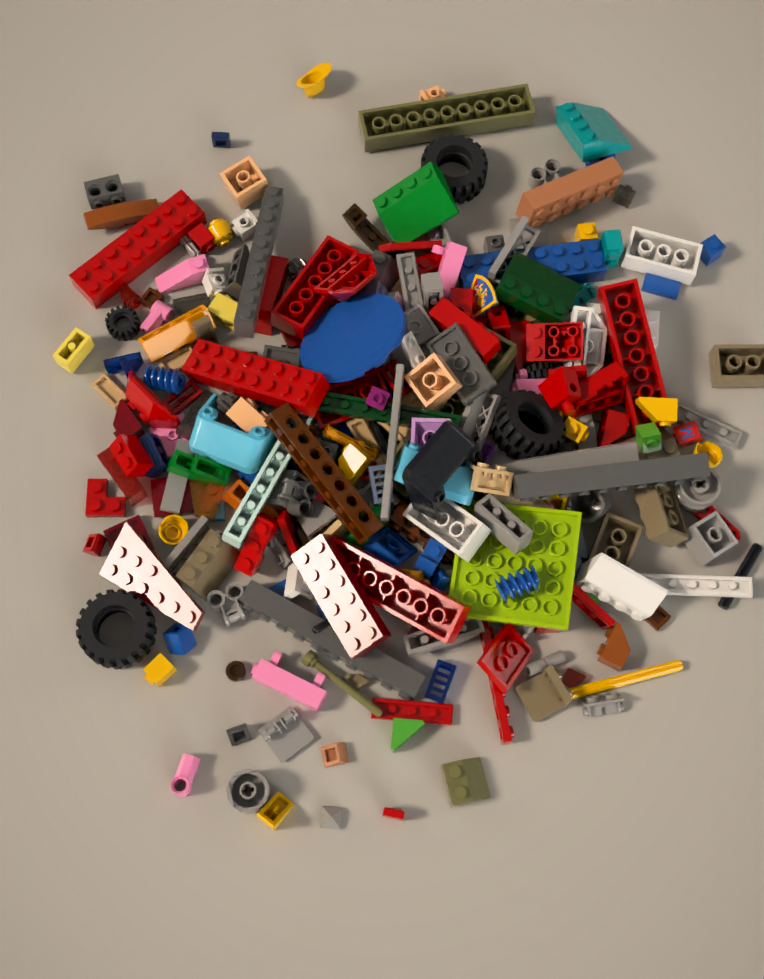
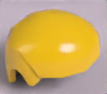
(714, 452)
(173, 529)

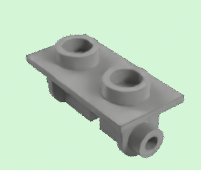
(281, 553)
(594, 704)

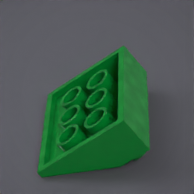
(416, 204)

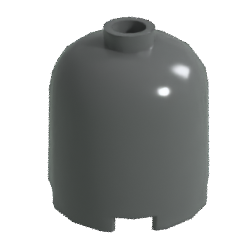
(587, 505)

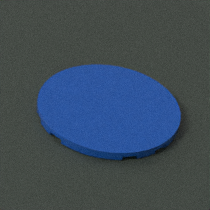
(353, 337)

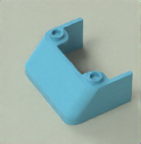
(229, 445)
(457, 486)

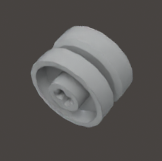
(700, 494)

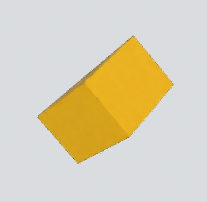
(275, 810)

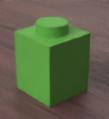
(648, 437)

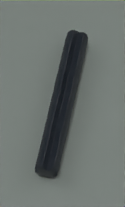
(743, 571)

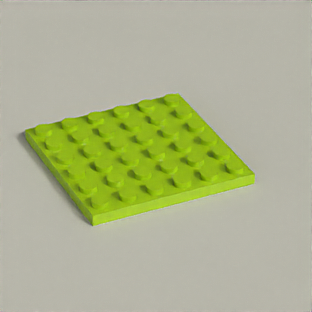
(551, 553)

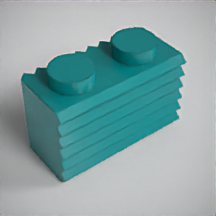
(612, 247)

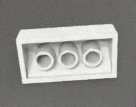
(620, 586)

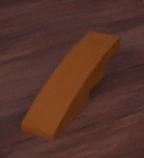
(119, 214)

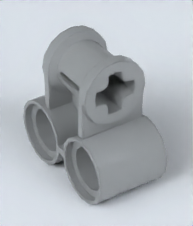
(544, 175)
(229, 605)

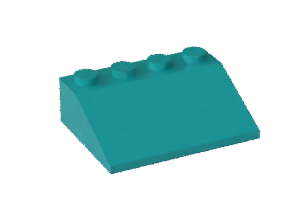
(590, 131)

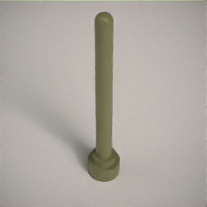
(311, 660)

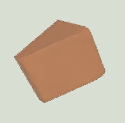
(335, 754)

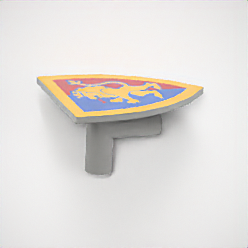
(485, 295)

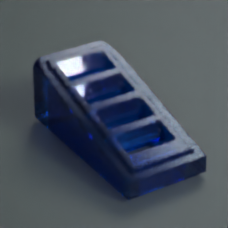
(446, 666)

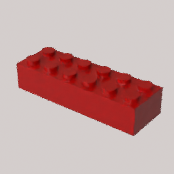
(300, 303)

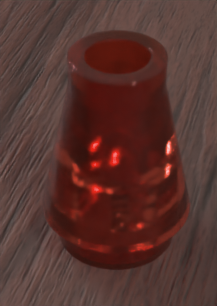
(129, 297)

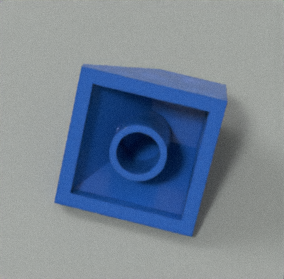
(390, 546)

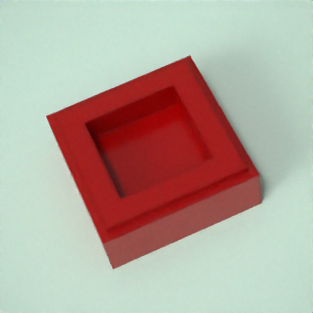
(393, 813)

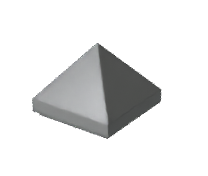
(331, 817)

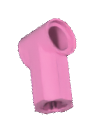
(159, 314)
(185, 773)

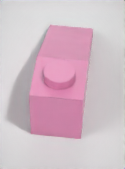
(182, 275)

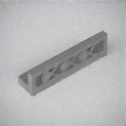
(508, 248)
(475, 413)
(187, 543)

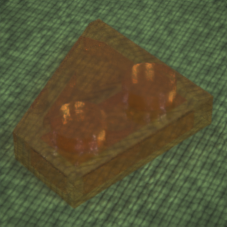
(205, 498)

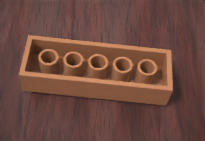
(570, 192)

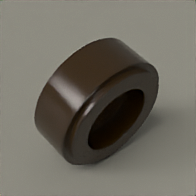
(235, 671)

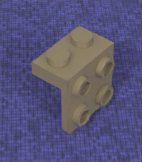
(544, 694)

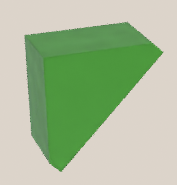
(403, 730)

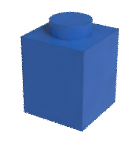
(711, 250)

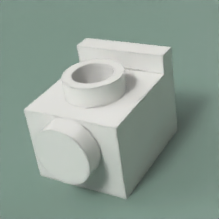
(244, 225)
(214, 281)

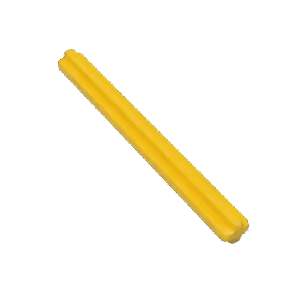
(626, 679)

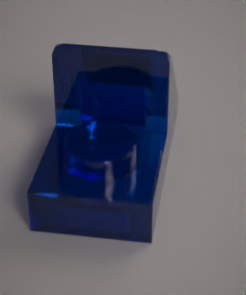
(124, 363)

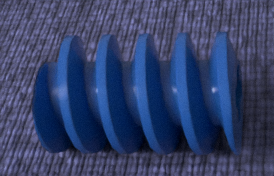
(164, 379)
(517, 583)

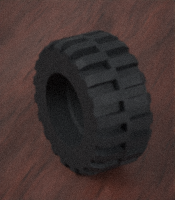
(461, 151)
(533, 411)
(98, 611)

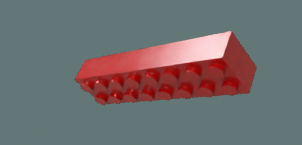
(137, 249)
(631, 345)
(256, 377)
(405, 594)

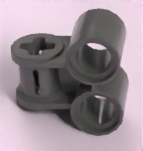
(298, 497)

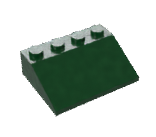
(537, 290)

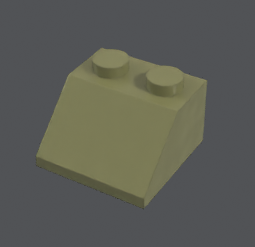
(465, 781)

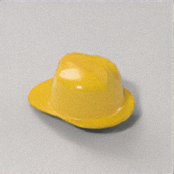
(314, 80)

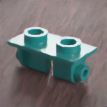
(585, 293)

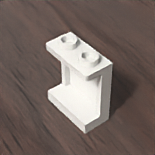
(407, 353)

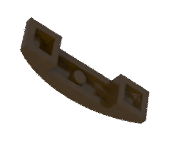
(365, 229)

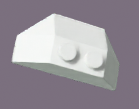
(593, 339)

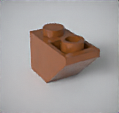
(615, 649)

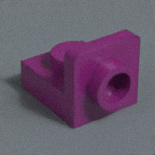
(378, 398)

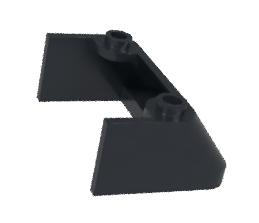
(436, 464)

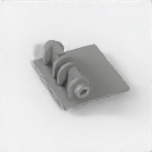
(286, 734)

